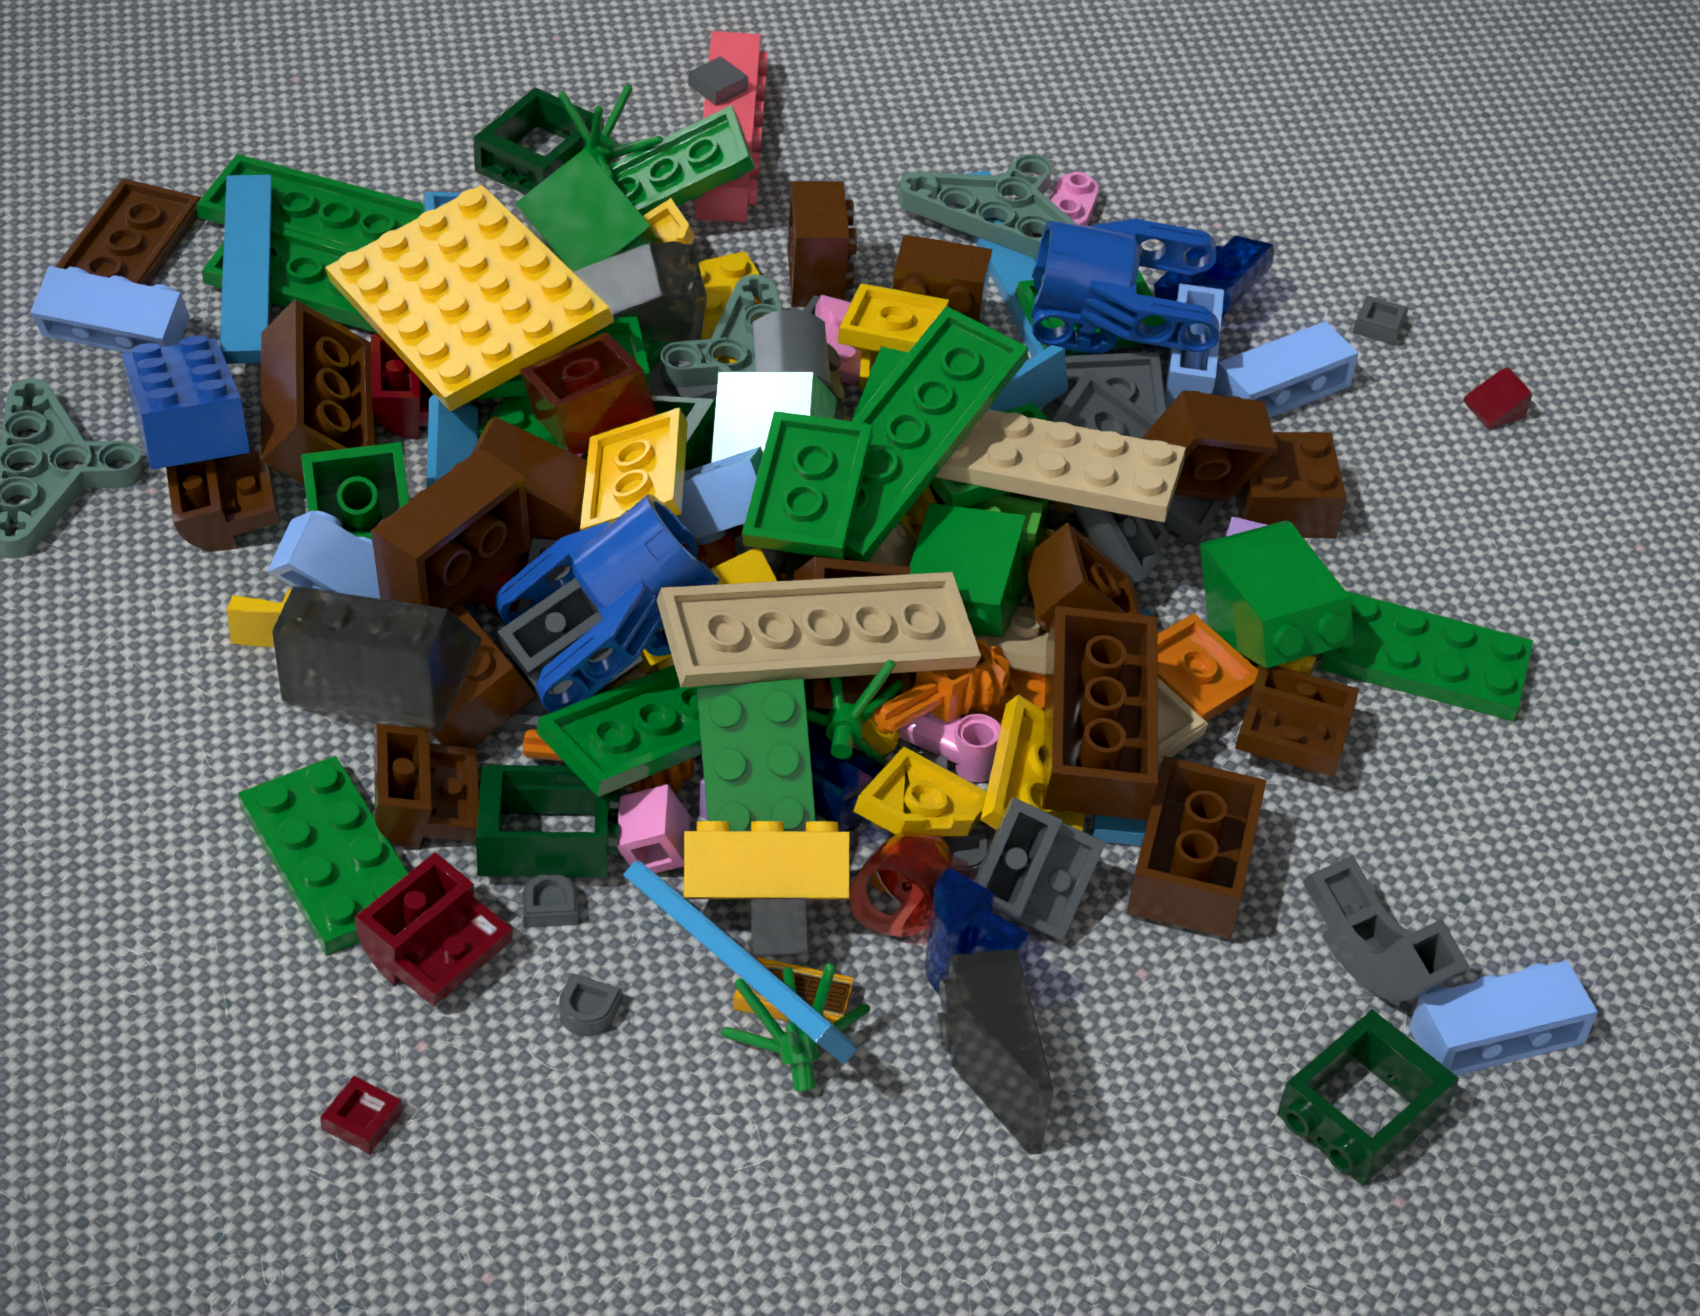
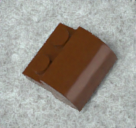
(222, 499)
(1297, 719)
(423, 787)

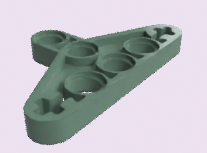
(985, 199)
(730, 339)
(46, 484)

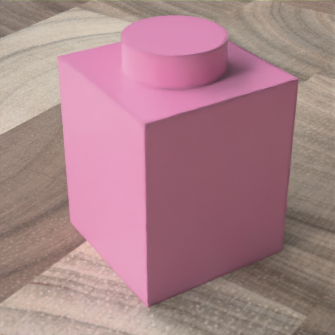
(653, 828)

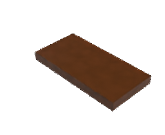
(133, 232)

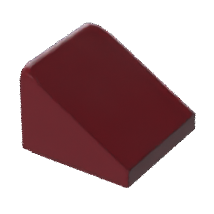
(1499, 399)

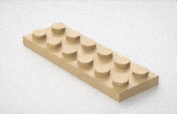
(1068, 464)
(816, 628)

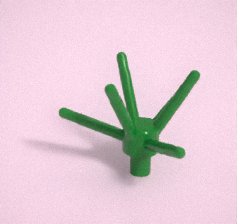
(599, 143)
(846, 720)
(794, 1044)

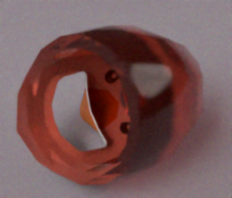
(908, 872)

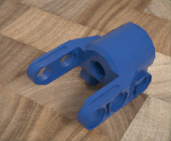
(1094, 279)
(622, 574)

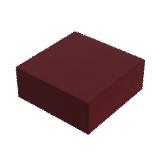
(361, 1114)

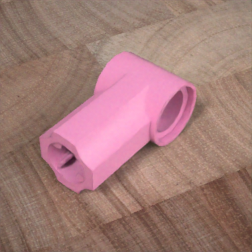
(965, 741)

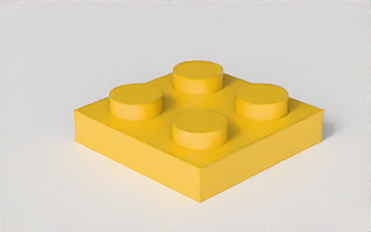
(887, 318)

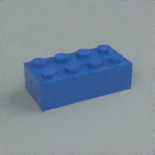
(185, 402)

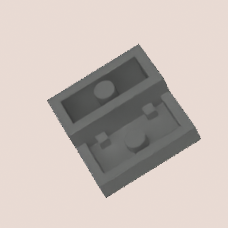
(798, 343)
(1125, 539)
(549, 630)
(1038, 868)

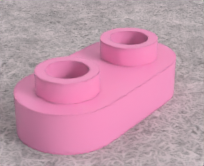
(1076, 196)

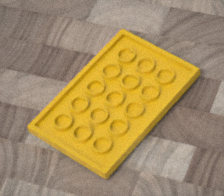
(468, 296)

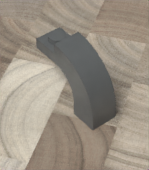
(1373, 944)

